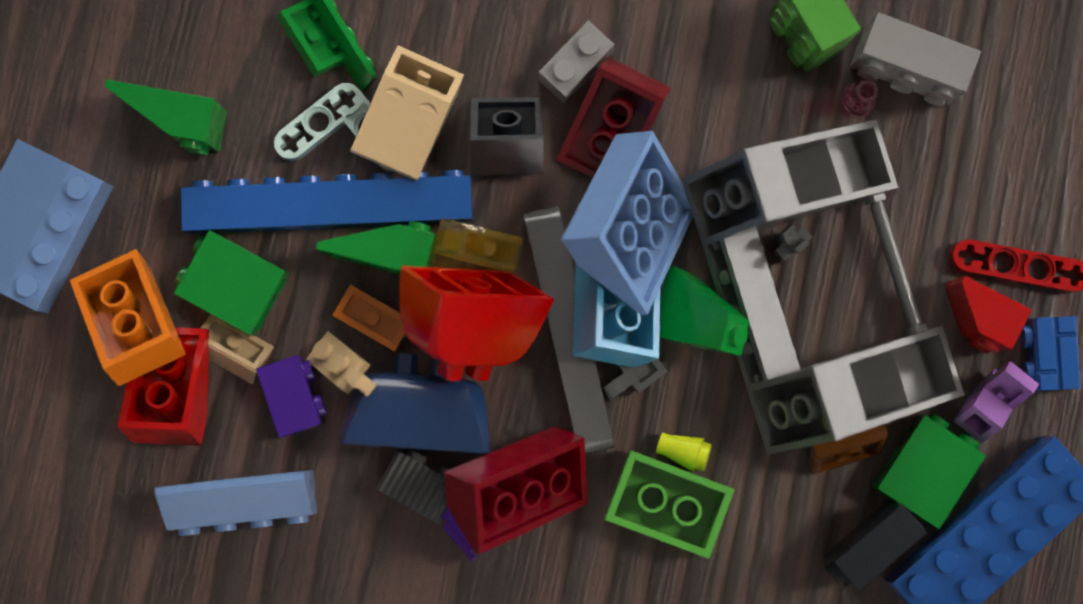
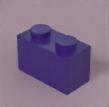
(292, 396)

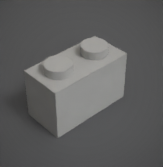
(576, 62)

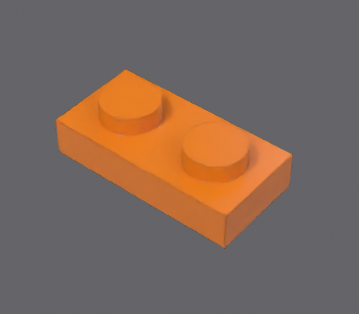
(371, 317)

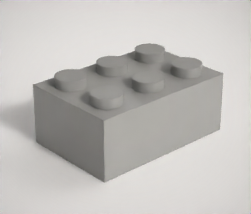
(914, 60)

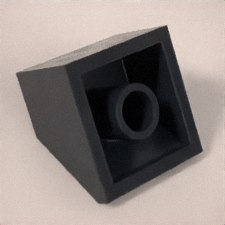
(506, 136)

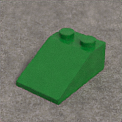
(188, 118)
(385, 247)

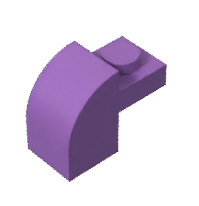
(994, 400)

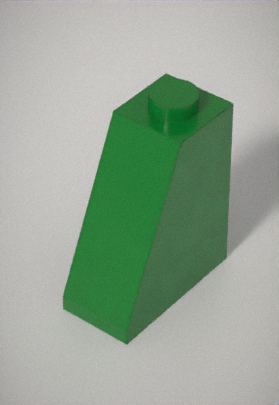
(699, 316)

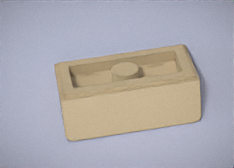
(236, 349)

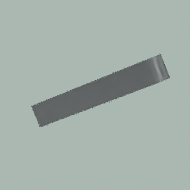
(577, 374)

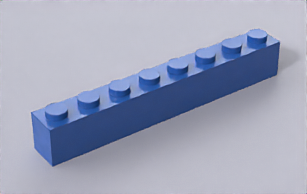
(325, 203)

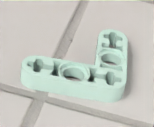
(350, 116)

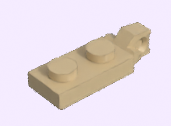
(341, 364)

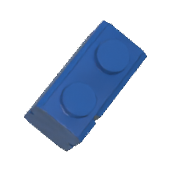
(1052, 352)

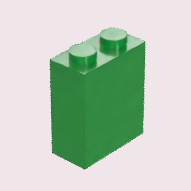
(230, 283)
(929, 469)

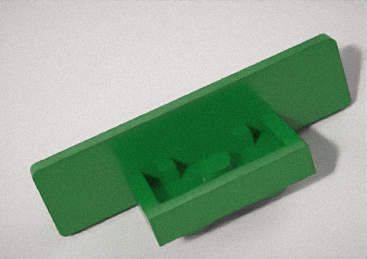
(326, 40)

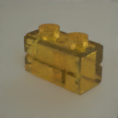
(478, 245)

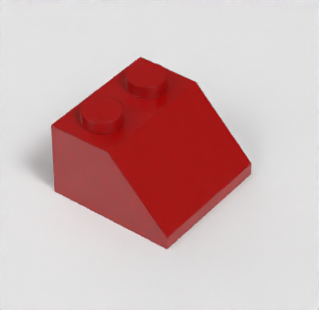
(985, 316)

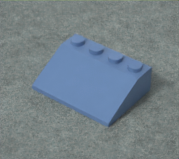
(630, 220)
(43, 223)

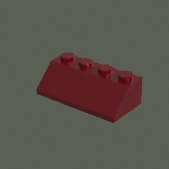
(518, 487)

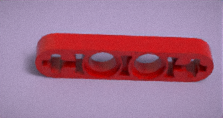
(1020, 262)

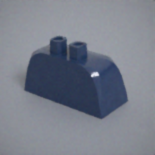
(419, 411)

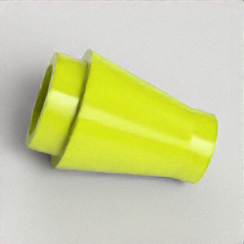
(685, 450)

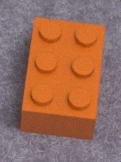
(127, 317)

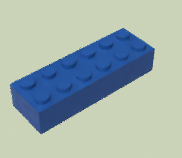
(995, 530)

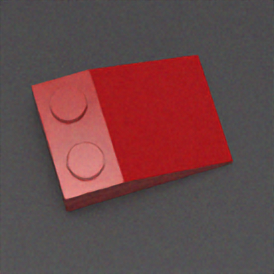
(171, 400)

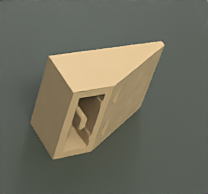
(407, 113)

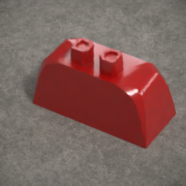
(470, 317)

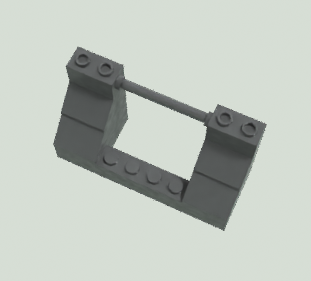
(780, 185)

